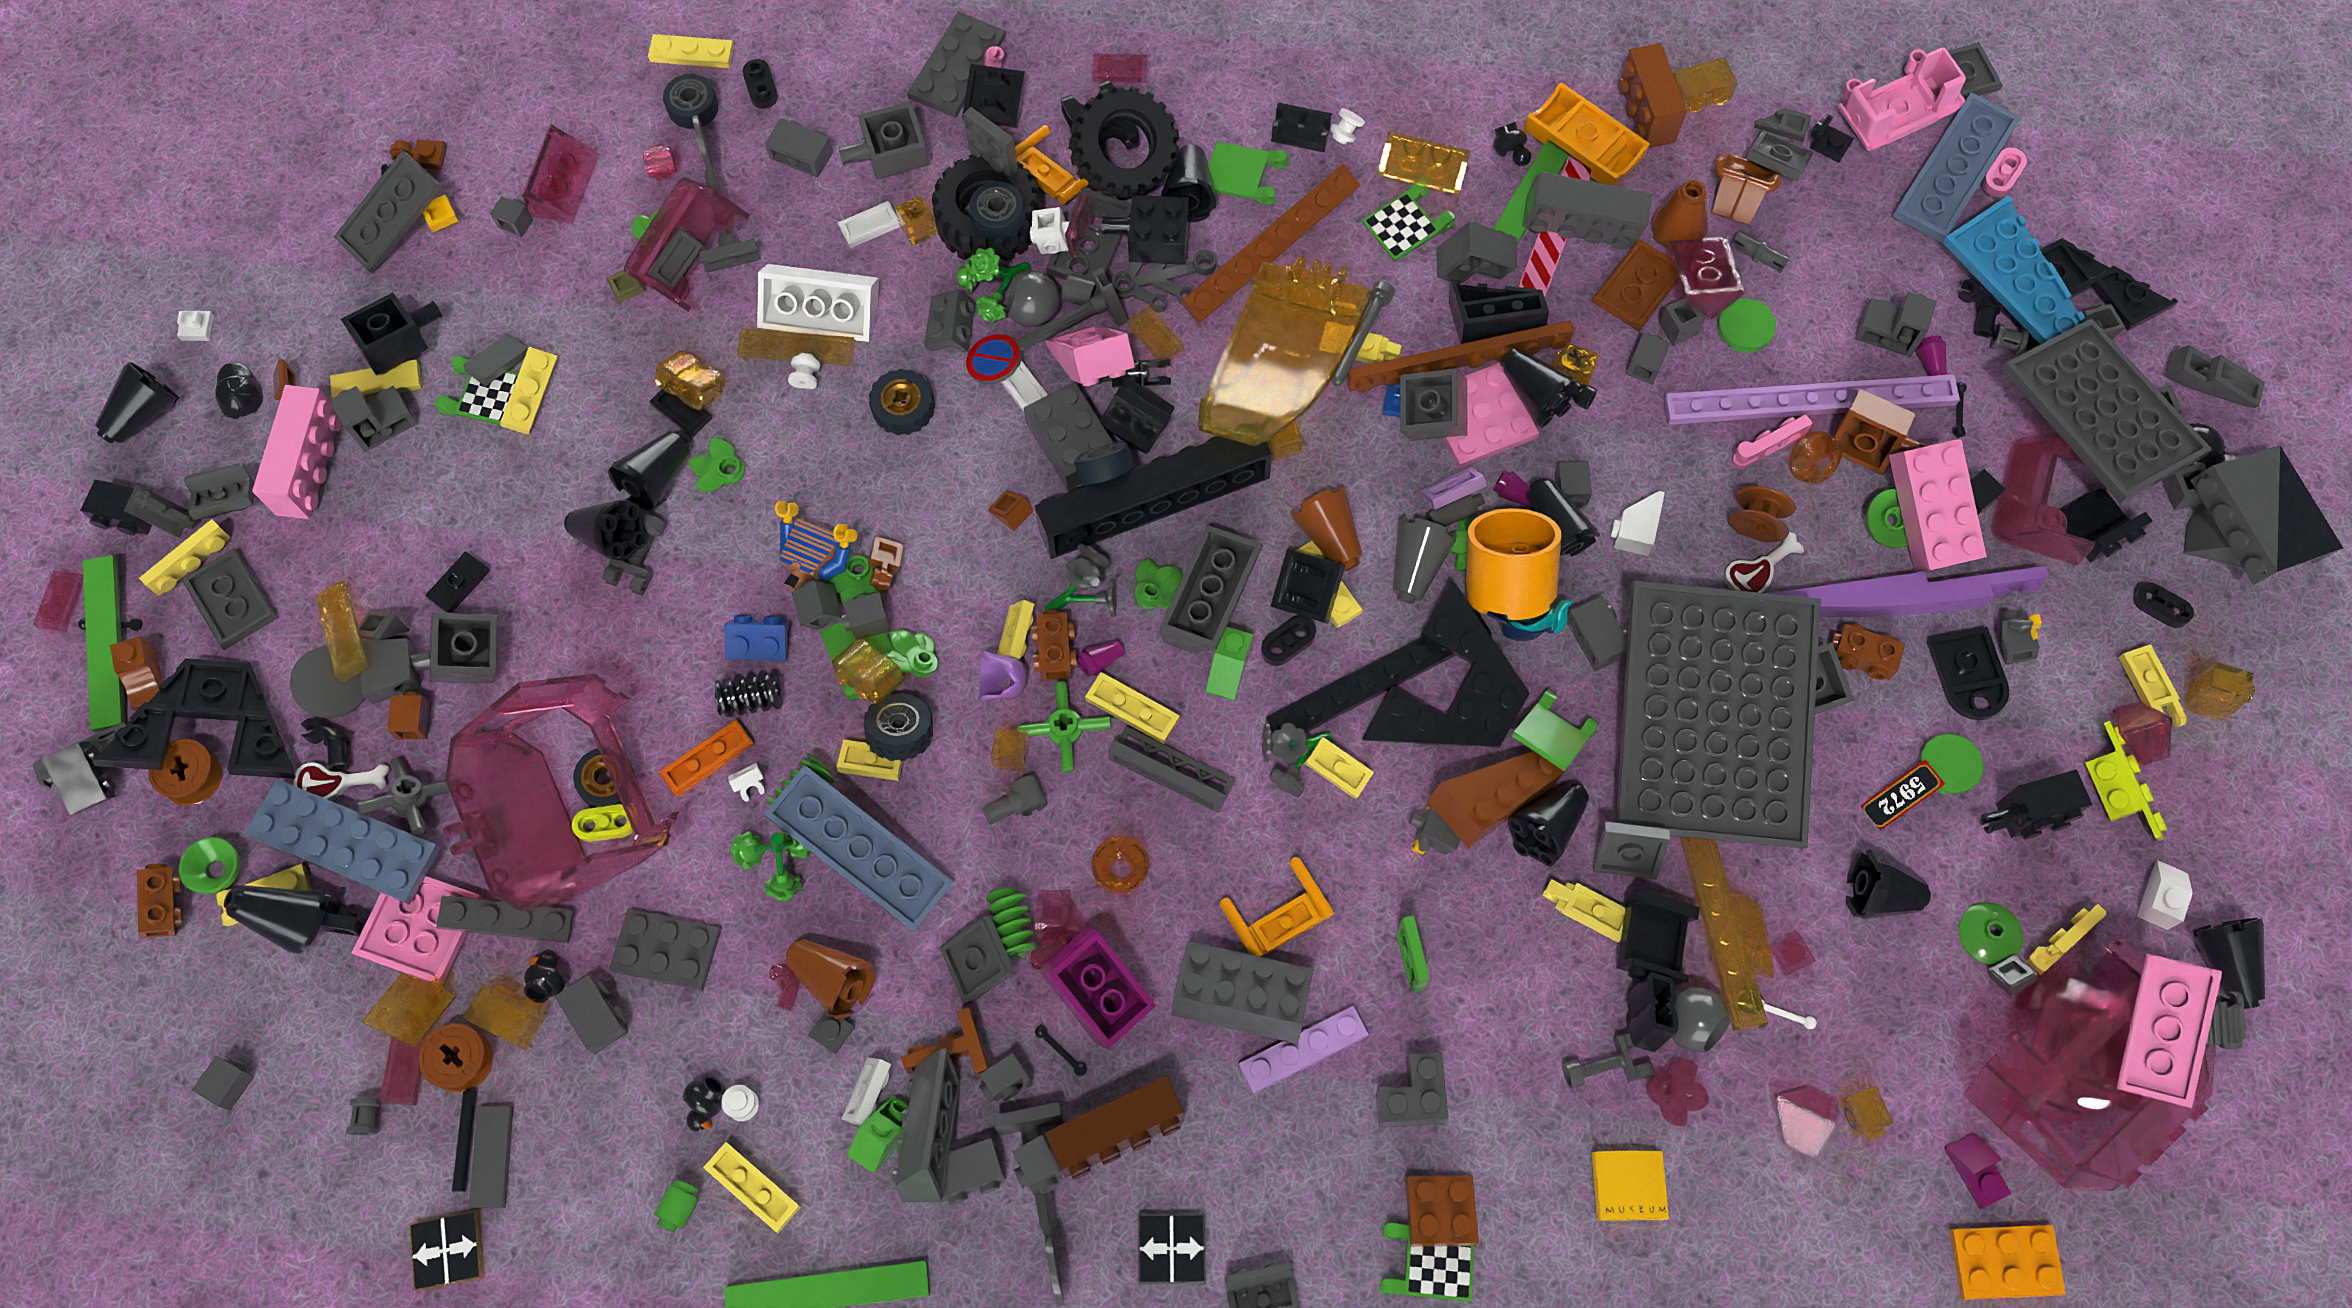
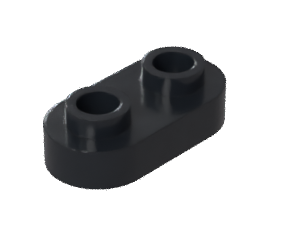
(760, 81)
(1287, 642)

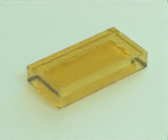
(1155, 334)

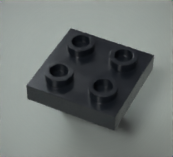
(995, 93)
(1307, 586)

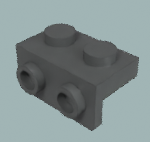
(950, 321)
(219, 491)
(1262, 1287)

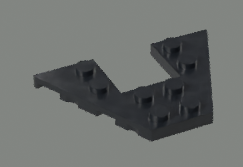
(2080, 272)
(206, 692)
(1483, 705)

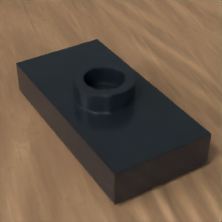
(457, 582)

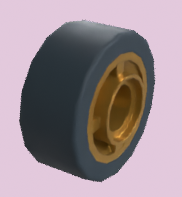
(585, 781)

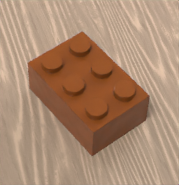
(1652, 95)

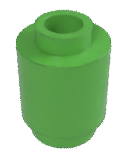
(676, 1205)

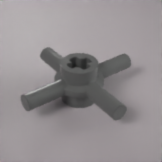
(405, 796)

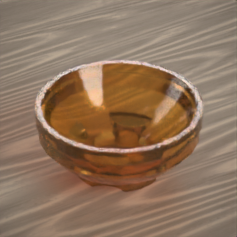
(1808, 454)
(1115, 850)

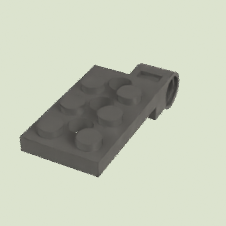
(1081, 285)

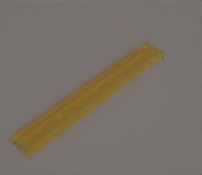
(1724, 934)

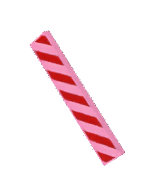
(1549, 244)

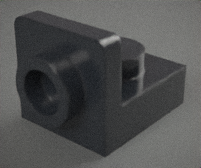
(1829, 140)
(339, 920)

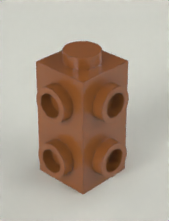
(1053, 639)
(1868, 651)
(157, 901)

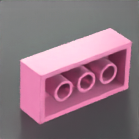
(297, 452)
(1937, 505)

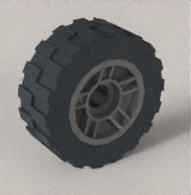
(898, 727)

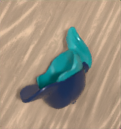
(1528, 629)

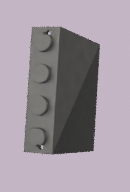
(2266, 513)

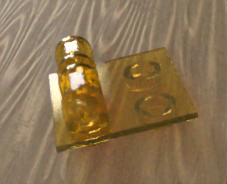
(409, 1008)

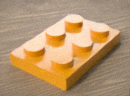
(2007, 1262)

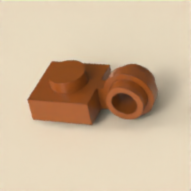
(427, 153)
(886, 557)

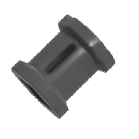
(2009, 339)
(363, 1116)

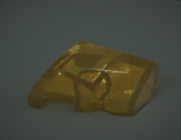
(1755, 935)

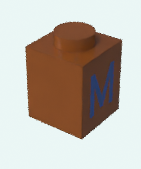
(409, 716)

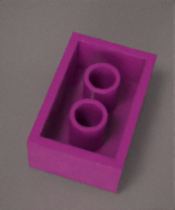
(1097, 988)

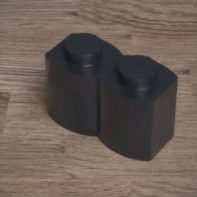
(1652, 1012)

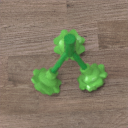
(982, 268)
(747, 853)

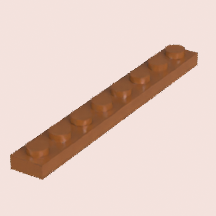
(1270, 243)
(1468, 354)

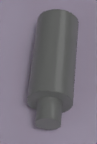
(1456, 510)

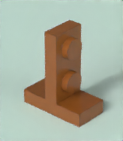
(956, 1047)

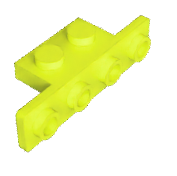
(2119, 786)

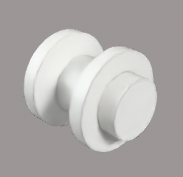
(1344, 130)
(805, 367)
(740, 1103)

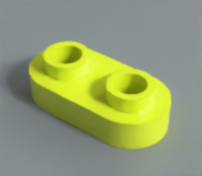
(605, 823)

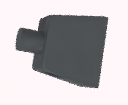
(392, 668)

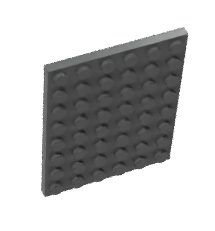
(1719, 714)

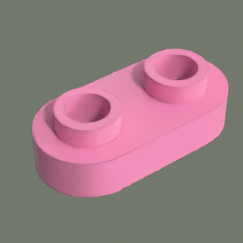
(2003, 173)

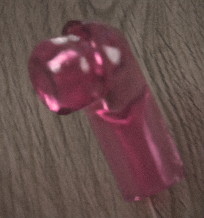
(788, 984)

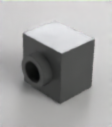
(511, 216)

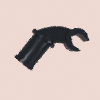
(1986, 307)
(333, 739)

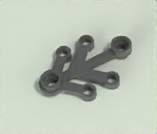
(1159, 278)

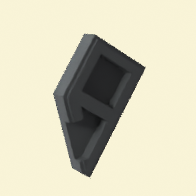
(1786, 123)

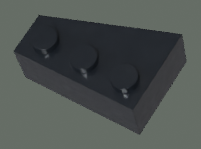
(1495, 312)

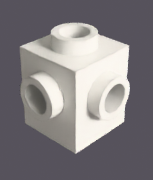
(1049, 230)

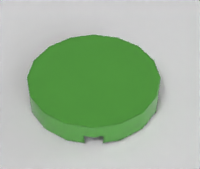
(1747, 325)
(1954, 761)

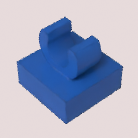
(1392, 401)

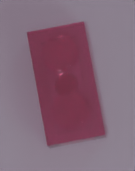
(1120, 68)
(59, 601)
(401, 1074)

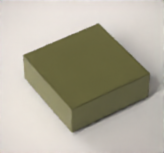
(624, 286)

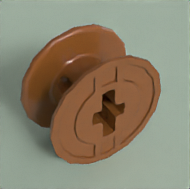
(1762, 507)
(200, 778)
(440, 1067)

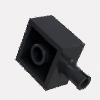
(1154, 230)
(388, 332)
(2040, 805)

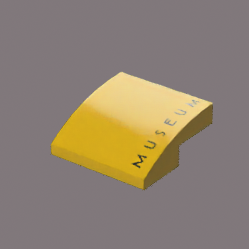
(1630, 1185)

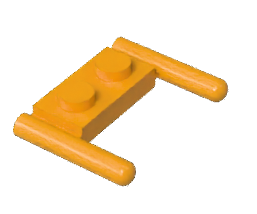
(1045, 172)
(1284, 922)

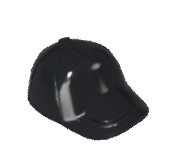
(237, 391)

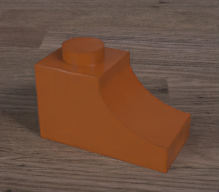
(138, 669)

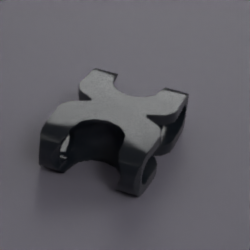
(1118, 128)

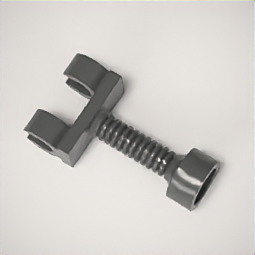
(652, 527)
(1575, 1072)

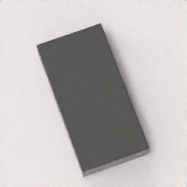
(675, 259)
(495, 359)

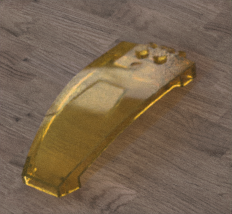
(1282, 350)

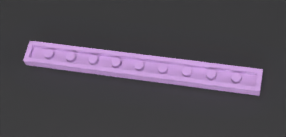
(1806, 399)

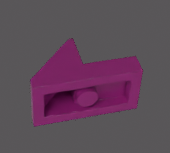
(1978, 1171)

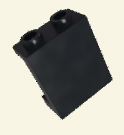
(1654, 935)

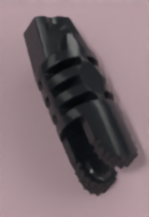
(1140, 374)

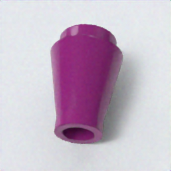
(1933, 355)
(1512, 488)
(1099, 657)

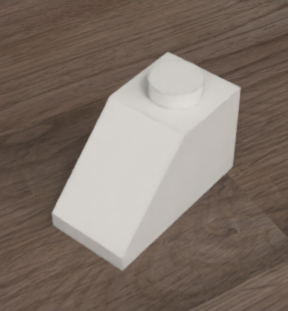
(1638, 525)
(2166, 896)

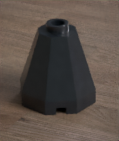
(1884, 887)

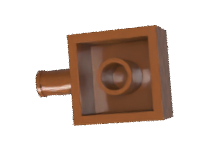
(1874, 431)

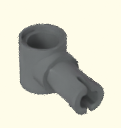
(1022, 798)

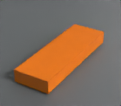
(706, 758)

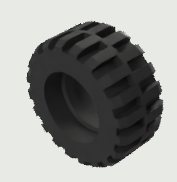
(1144, 113)
(954, 194)

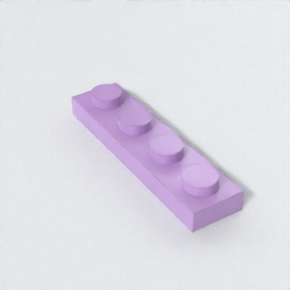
(1314, 1045)

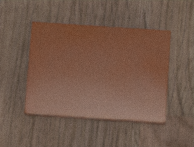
(1638, 285)

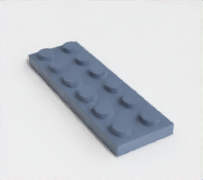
(1956, 167)
(343, 841)
(858, 848)

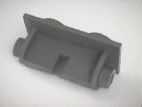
(158, 511)

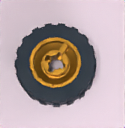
(894, 415)

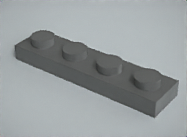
(504, 920)

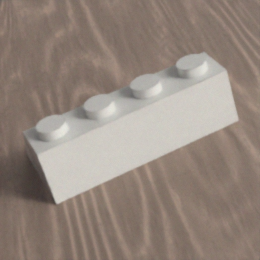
(816, 302)

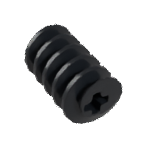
(748, 695)

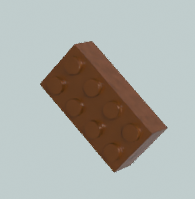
(1116, 1127)

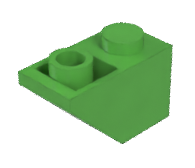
(879, 1135)

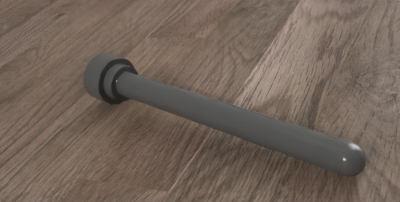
(1380, 295)

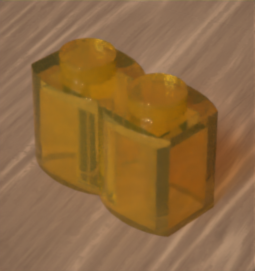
(689, 380)
(867, 671)

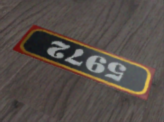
(1902, 795)

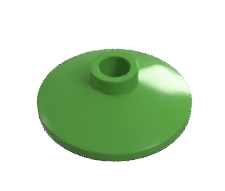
(1877, 514)
(1978, 939)

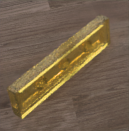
(786, 345)
(341, 632)

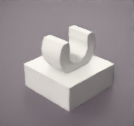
(195, 325)
(745, 778)

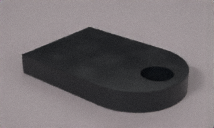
(1970, 669)

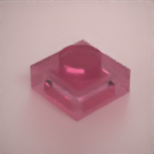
(1792, 954)

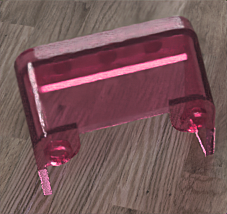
(689, 207)
(2022, 512)

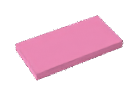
(2169, 1030)

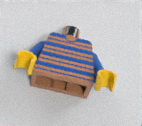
(810, 550)

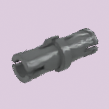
(1760, 251)

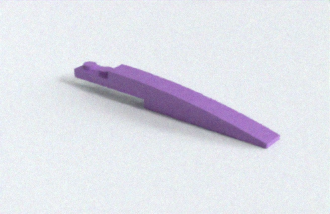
(1915, 595)

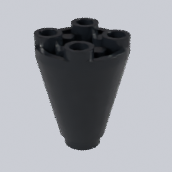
(1539, 386)
(609, 528)
(1548, 823)

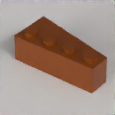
(1488, 797)

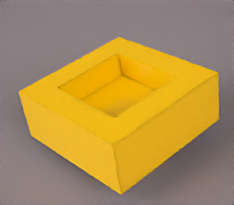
(440, 214)

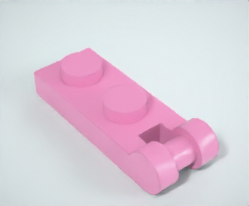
(1768, 442)

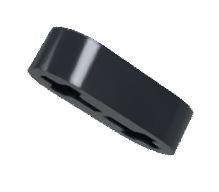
(2163, 605)

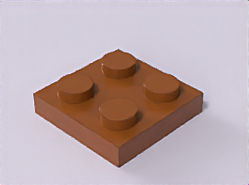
(1441, 1211)

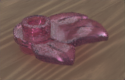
(1682, 1092)

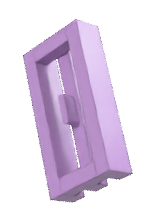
(1453, 488)

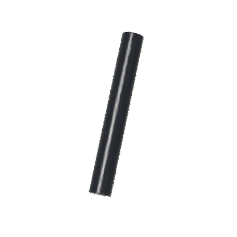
(464, 1141)

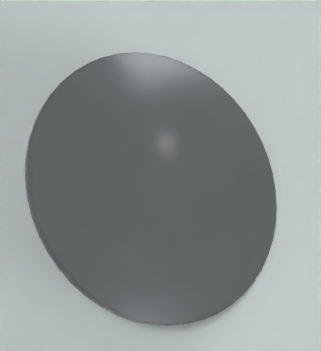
(319, 690)

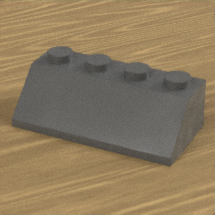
(1209, 590)
(927, 1130)

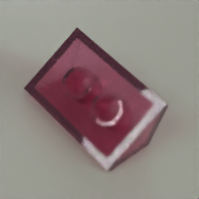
(559, 177)
(1707, 273)

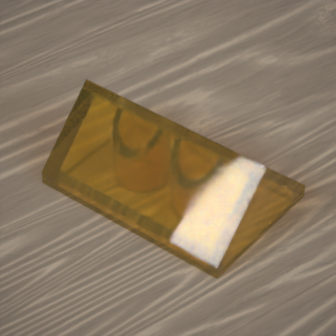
(1424, 162)

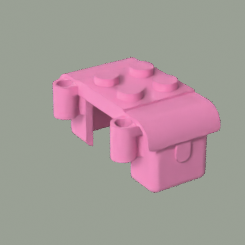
(1907, 104)

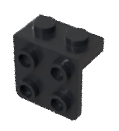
(2103, 522)

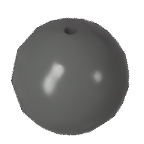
(1032, 298)
(1701, 1019)

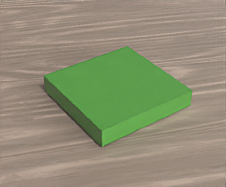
(1412, 955)

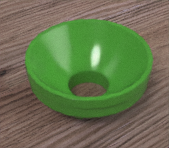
(199, 858)

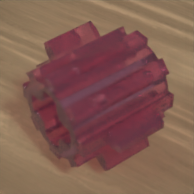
(659, 162)

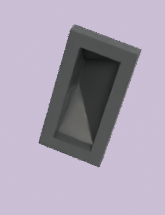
(381, 625)

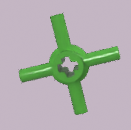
(1074, 727)

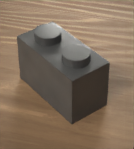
(799, 147)
(1598, 633)
(592, 1014)
(972, 1170)

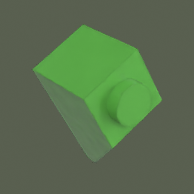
(1229, 663)

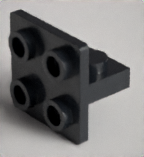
(1136, 415)

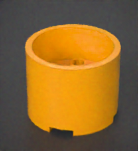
(1513, 563)

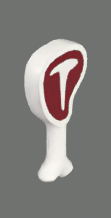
(1758, 574)
(331, 785)

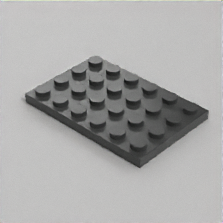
(2106, 410)

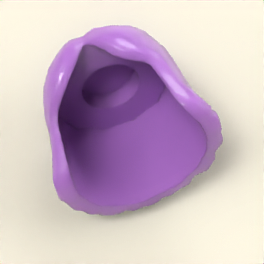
(996, 668)

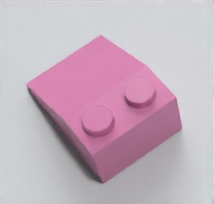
(1092, 353)

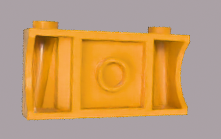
(1587, 135)

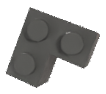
(1476, 250)
(1894, 326)
(375, 418)
(1424, 1098)

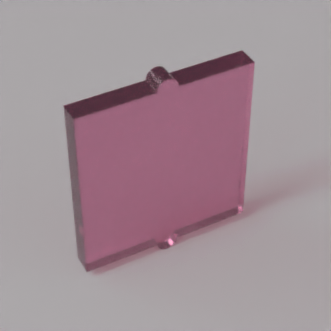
(1078, 226)

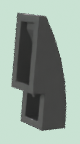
(2214, 377)

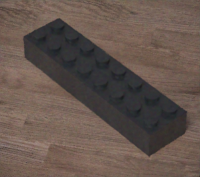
(1150, 493)

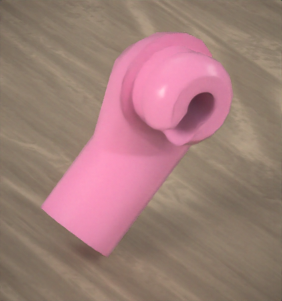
(994, 57)

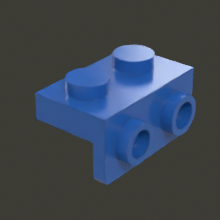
(756, 638)

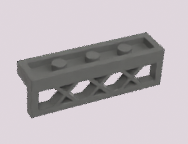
(1168, 775)

